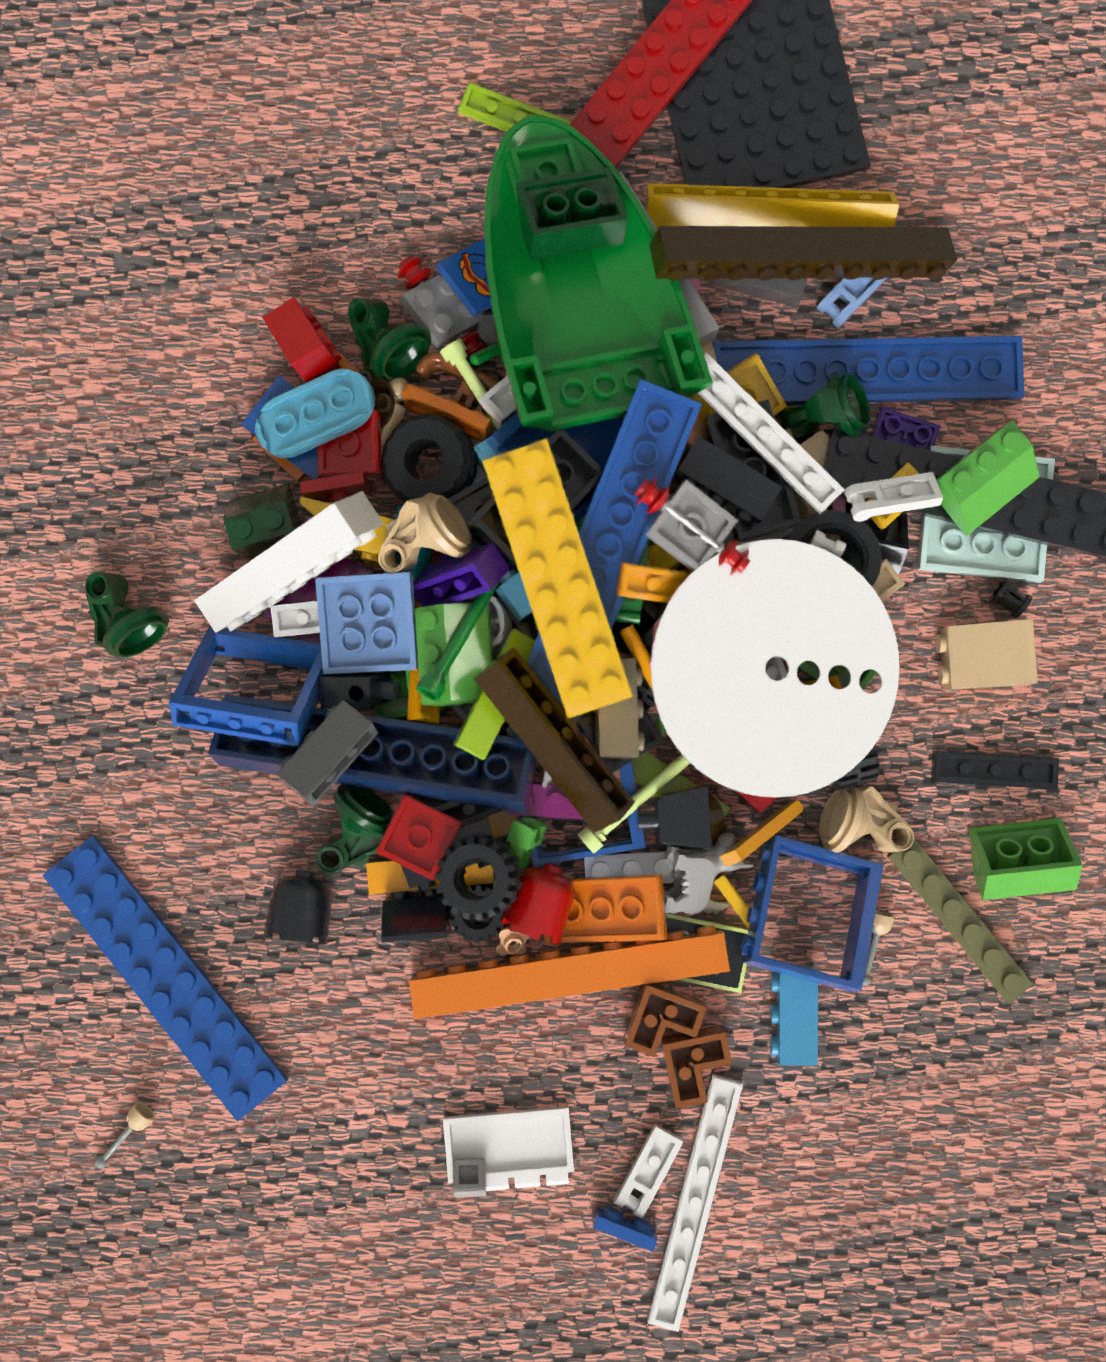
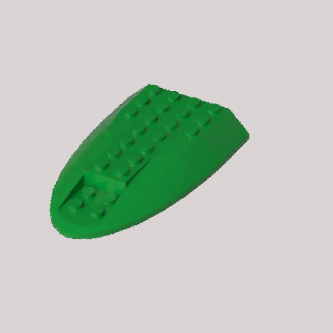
(583, 322)

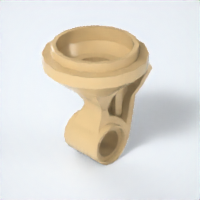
(424, 523)
(862, 811)

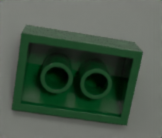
(571, 213)

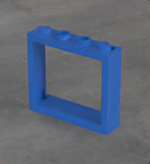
(245, 719)
(636, 841)
(861, 919)

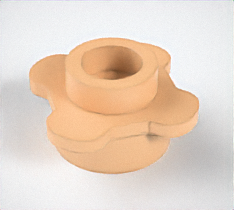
(508, 935)

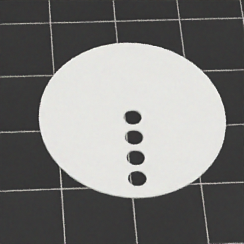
(714, 680)

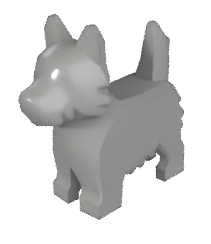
(696, 874)

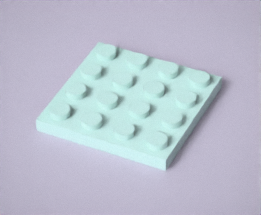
(981, 552)

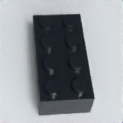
(578, 476)
(784, 511)

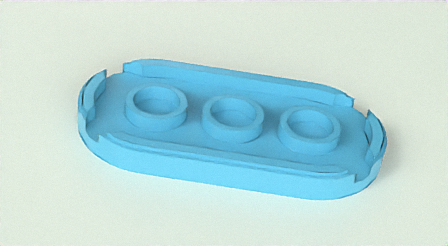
(315, 413)

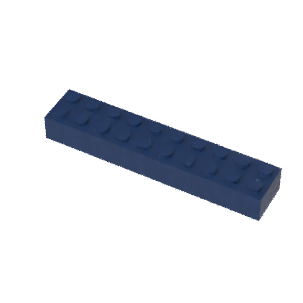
(402, 760)

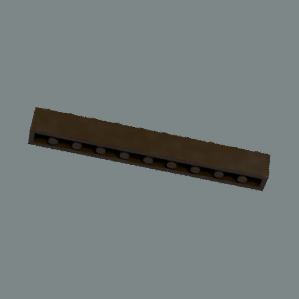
(800, 252)

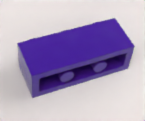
(460, 577)

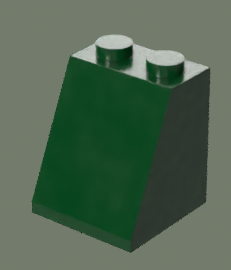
(261, 520)

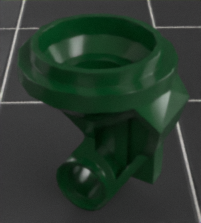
(386, 350)
(838, 403)
(121, 627)
(363, 824)

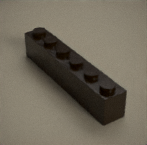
(554, 740)

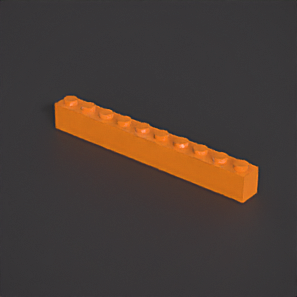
(567, 973)

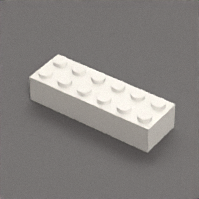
(290, 563)

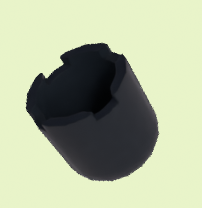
(299, 909)

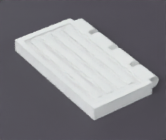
(513, 1145)

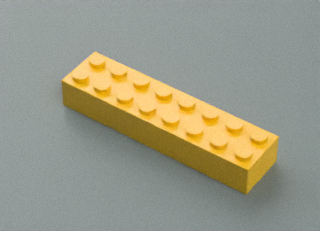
(557, 578)

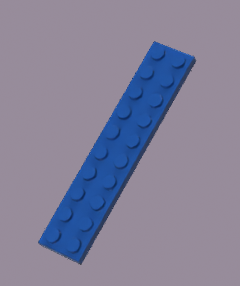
(890, 367)
(614, 525)
(165, 977)

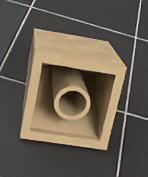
(987, 655)

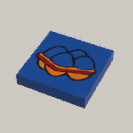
(468, 277)

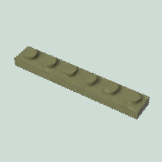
(961, 922)

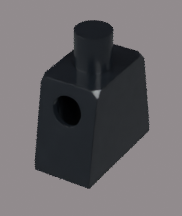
(359, 689)
(680, 818)

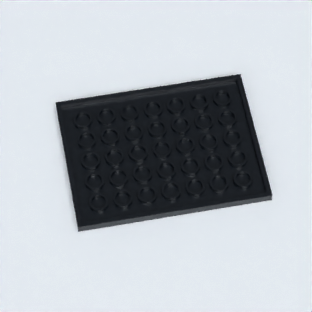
(769, 101)

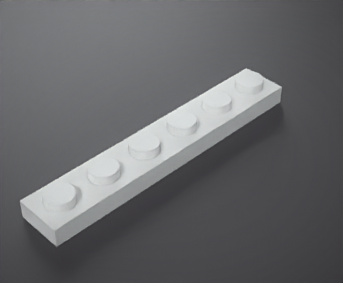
(769, 439)

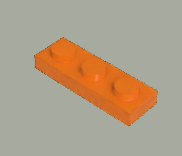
(423, 401)

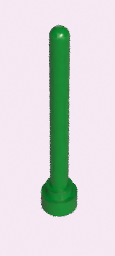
(433, 683)

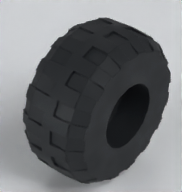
(410, 440)

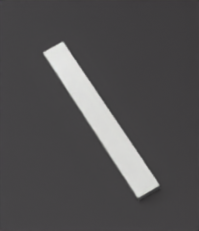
(694, 1202)

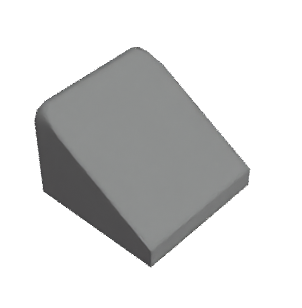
(469, 1177)

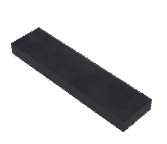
(995, 770)

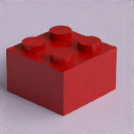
(303, 340)

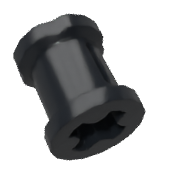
(1010, 598)

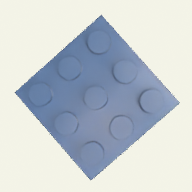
(367, 623)

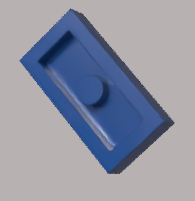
(636, 1232)

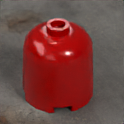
(541, 903)

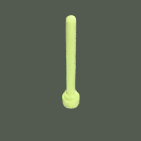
(456, 355)
(594, 840)

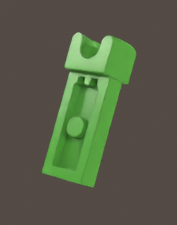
(525, 837)

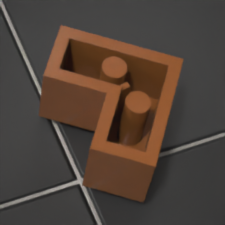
(661, 1008)
(689, 1055)

